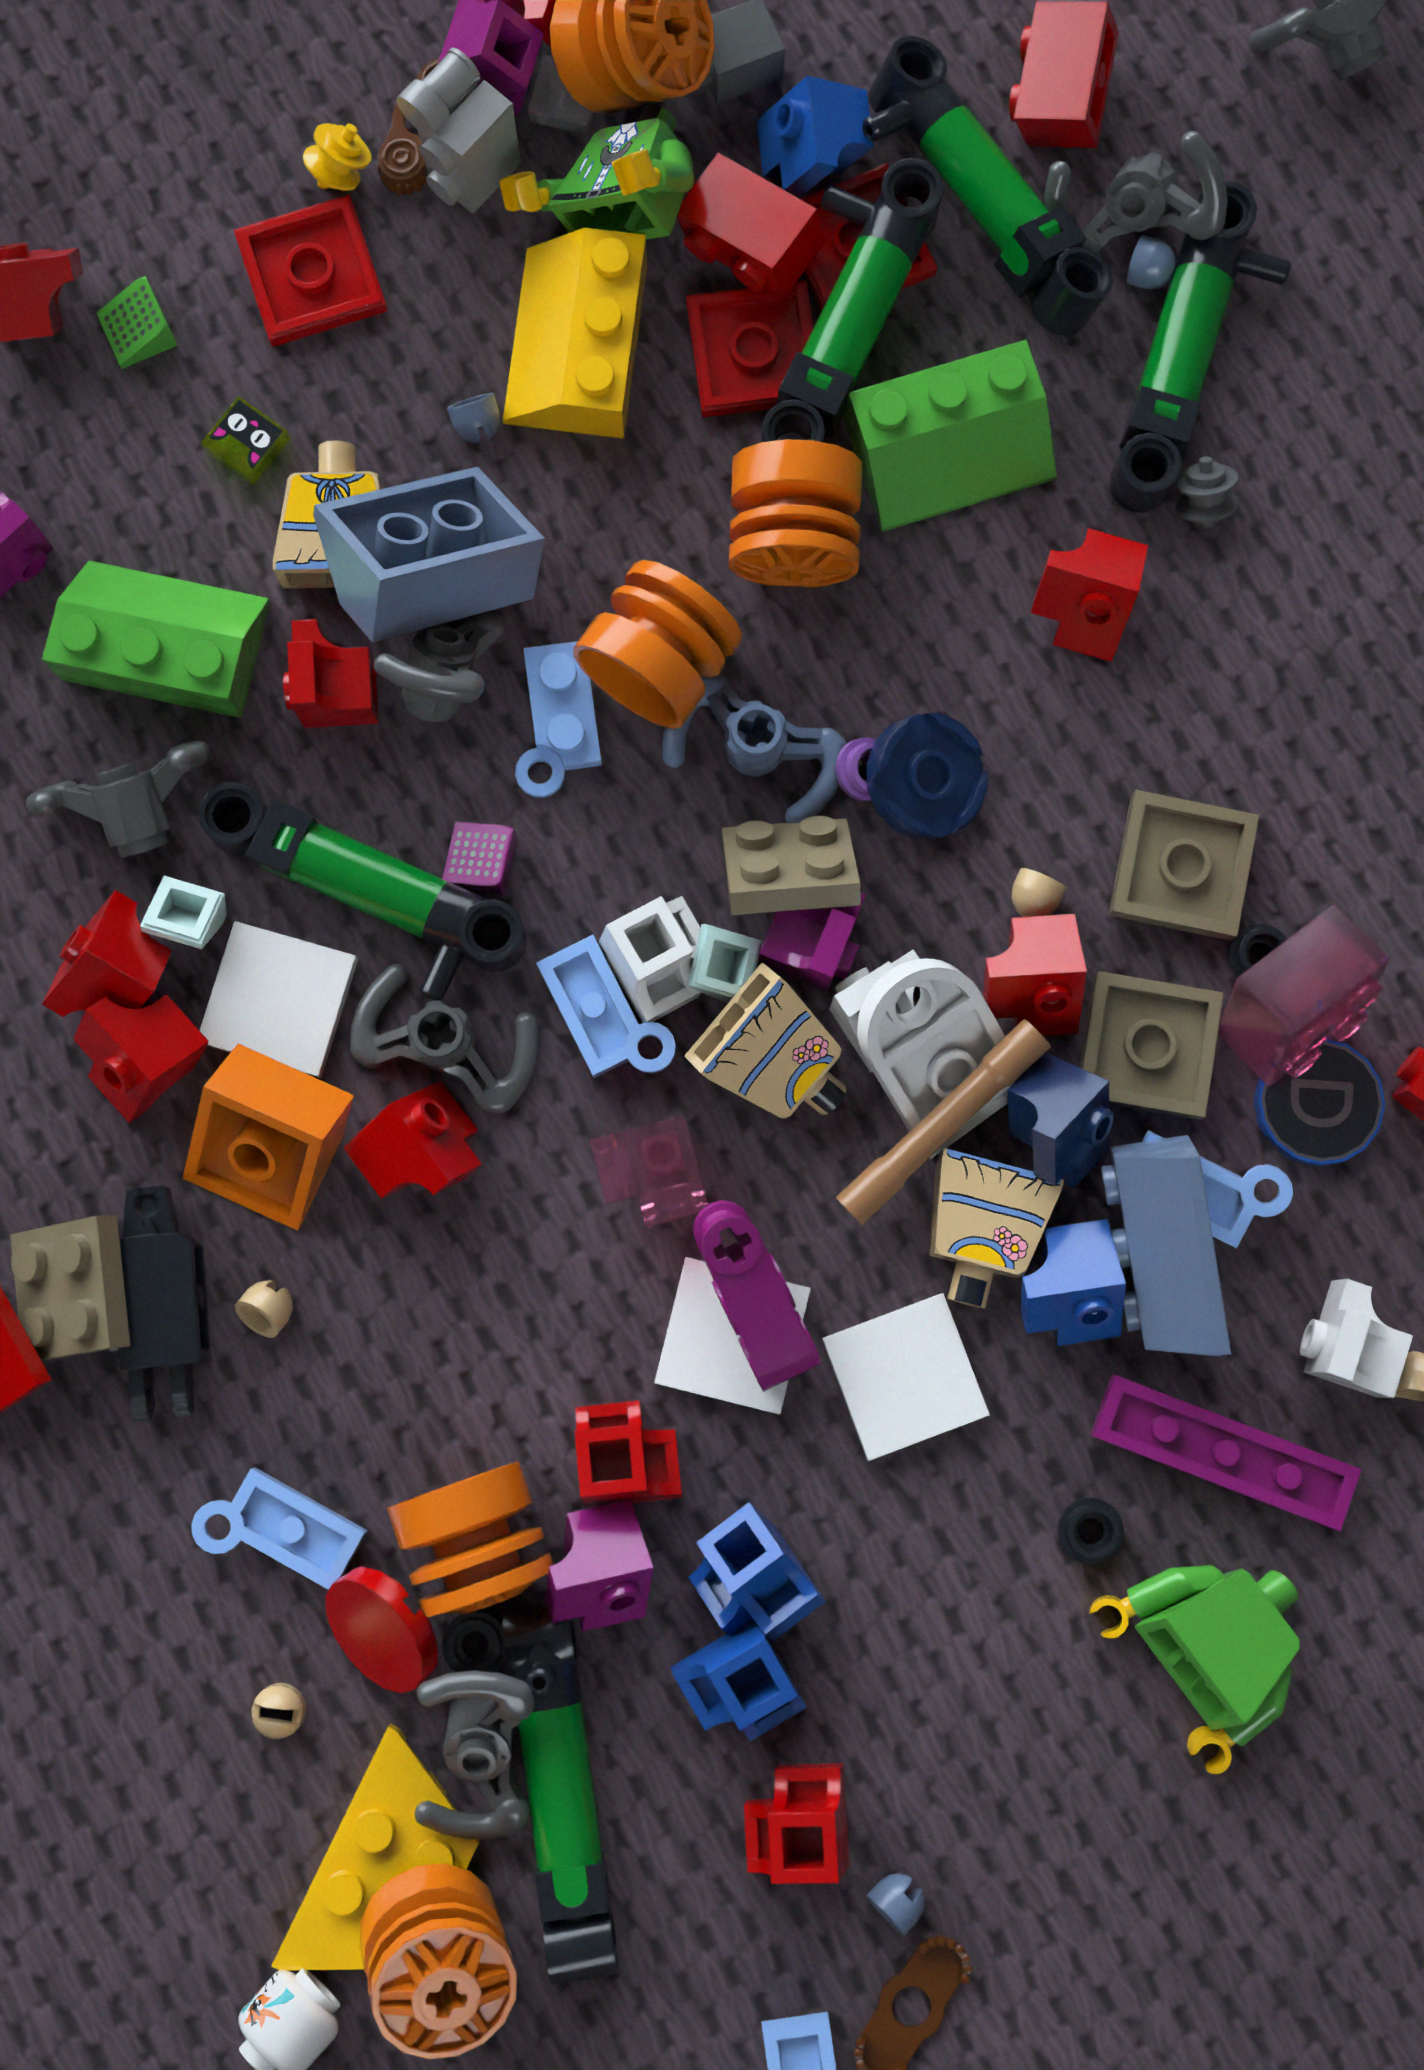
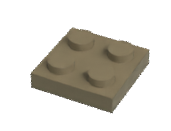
(1184, 865)
(790, 866)
(1152, 1043)
(71, 1287)

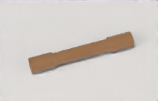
(996, 1071)

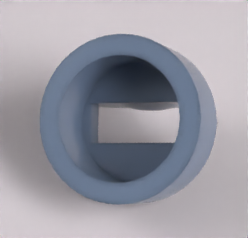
(1151, 263)
(474, 413)
(890, 1901)

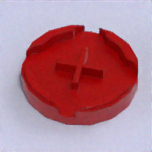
(381, 1630)

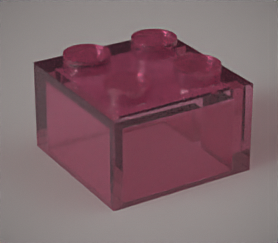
(1303, 996)

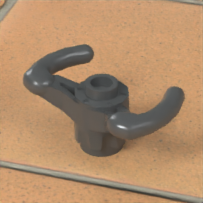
(1341, 28)
(1143, 192)
(440, 666)
(126, 800)
(443, 1042)
(479, 1749)

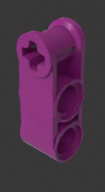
(754, 1296)

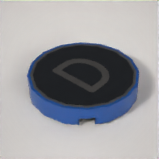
(1324, 1111)

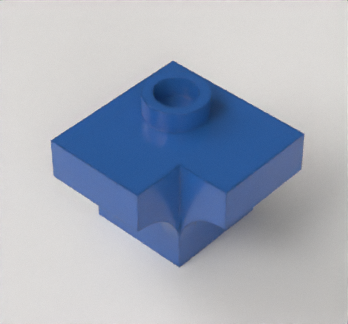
(813, 133)
(1078, 1286)
(753, 1575)
(739, 1682)

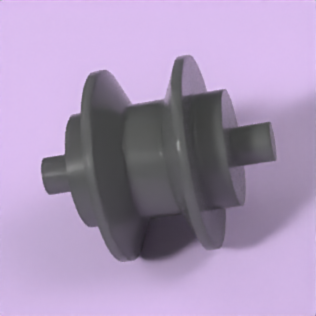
(1206, 492)

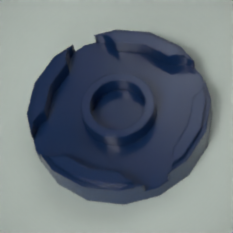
(926, 776)

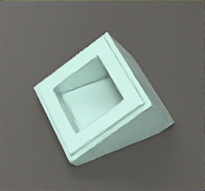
(184, 913)
(722, 962)

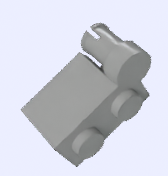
(462, 131)

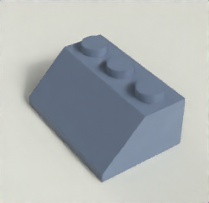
(428, 552)
(1167, 1247)

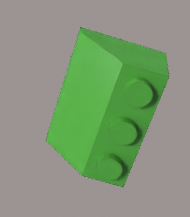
(952, 435)
(157, 638)

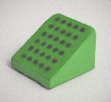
(136, 324)

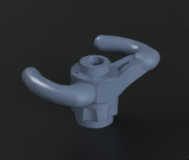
(758, 743)

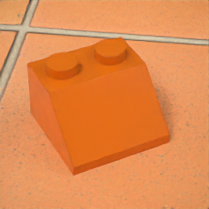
(266, 1135)

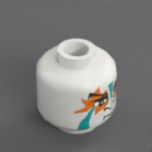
(288, 2022)

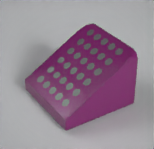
(480, 856)

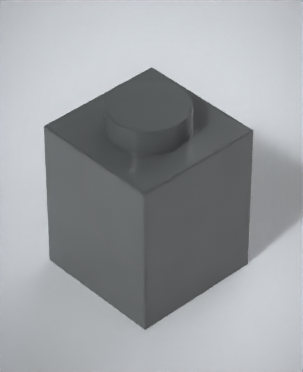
(745, 51)

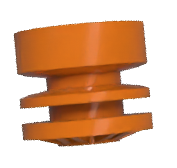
(631, 50)
(795, 513)
(658, 644)
(471, 1540)
(436, 1961)

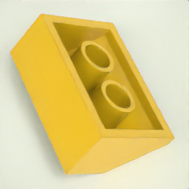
(577, 333)

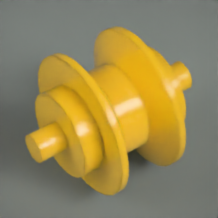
(337, 156)

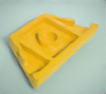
(368, 1849)

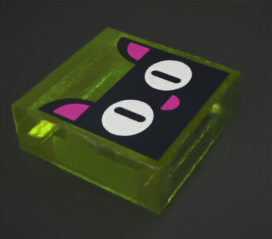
(245, 440)

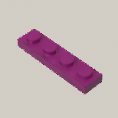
(1225, 1452)

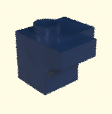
(1062, 1117)

